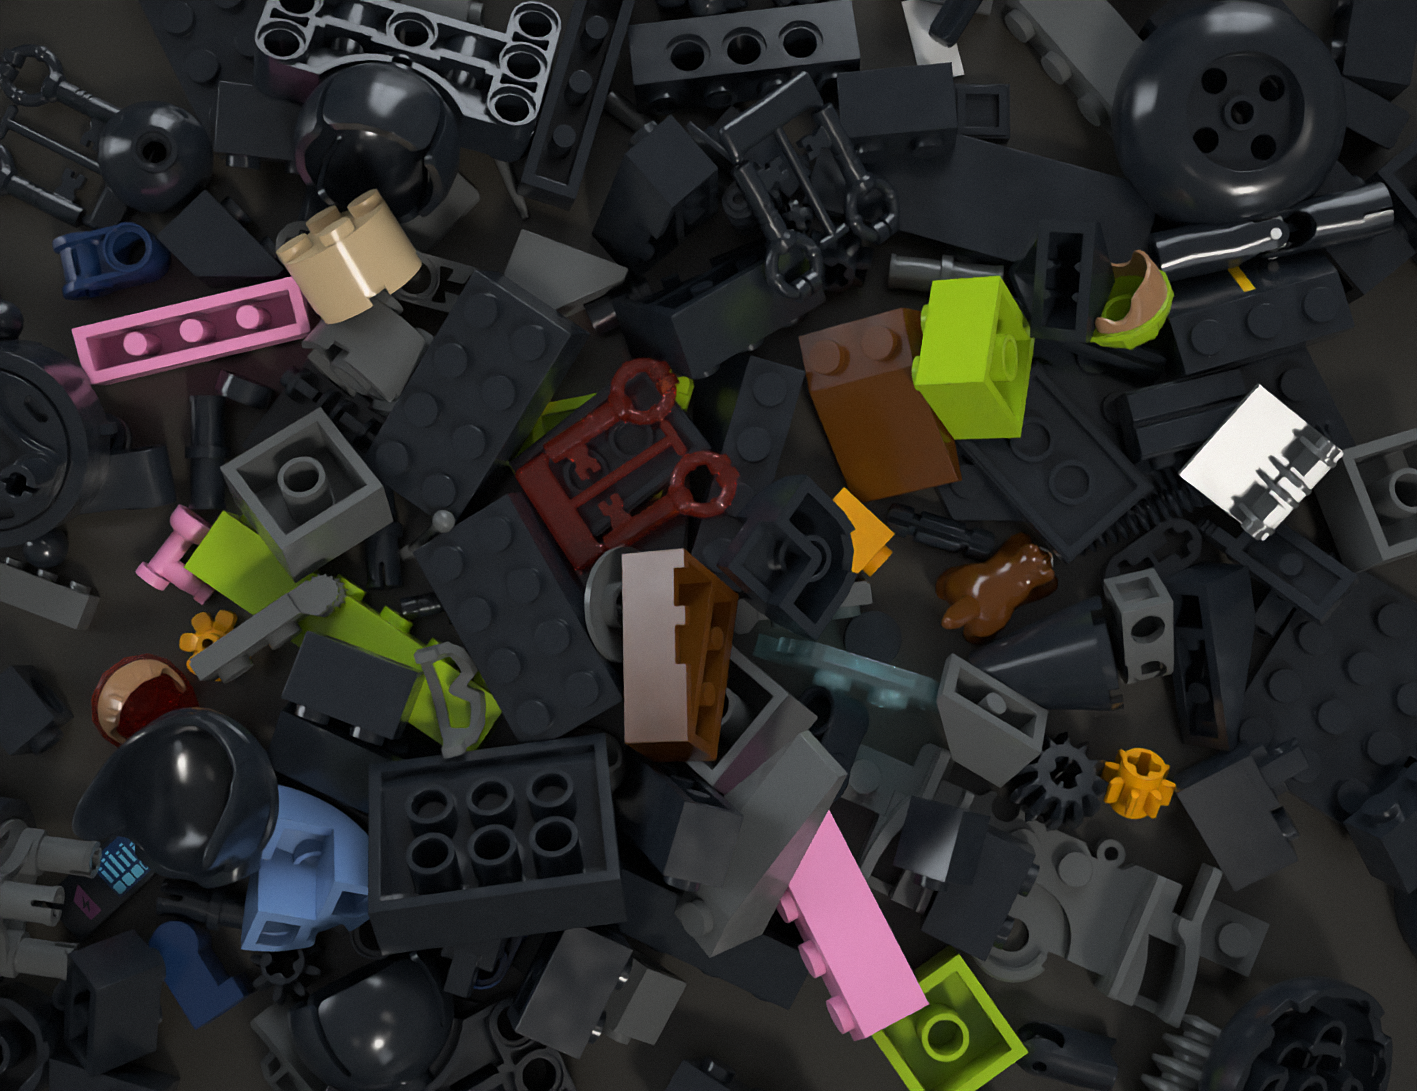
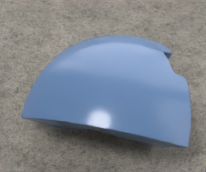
(307, 877)

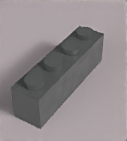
(1079, 46)

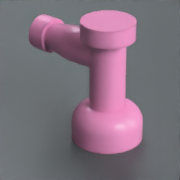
(166, 563)

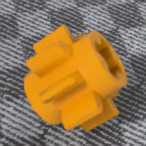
(1137, 783)

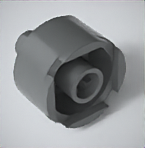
(369, 352)

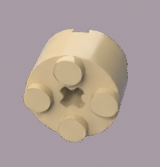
(350, 257)

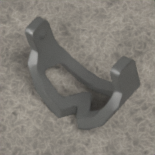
(454, 739)

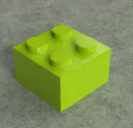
(974, 358)
(956, 1038)

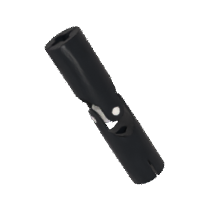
(1325, 222)

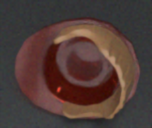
(136, 694)

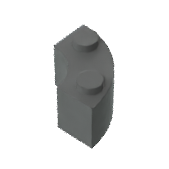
(639, 1006)

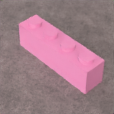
(194, 331)
(848, 939)

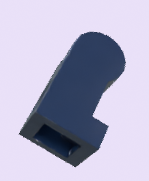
(196, 972)

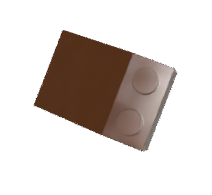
(872, 412)

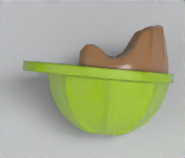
(1135, 305)

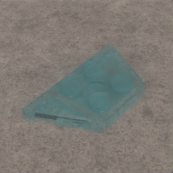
(840, 670)

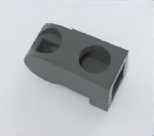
(1141, 625)

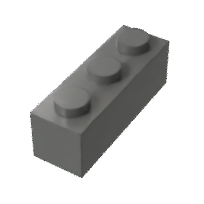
(46, 596)

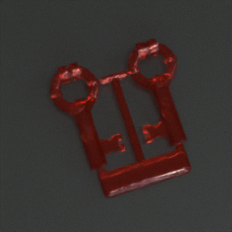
(561, 513)

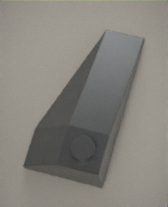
(782, 814)

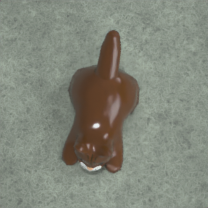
(989, 592)

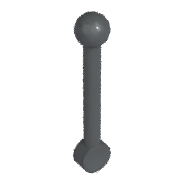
(442, 522)

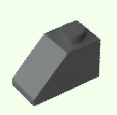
(562, 274)
(988, 722)

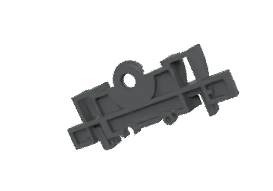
(1079, 901)

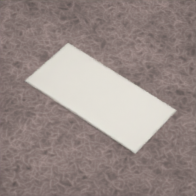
(927, 51)

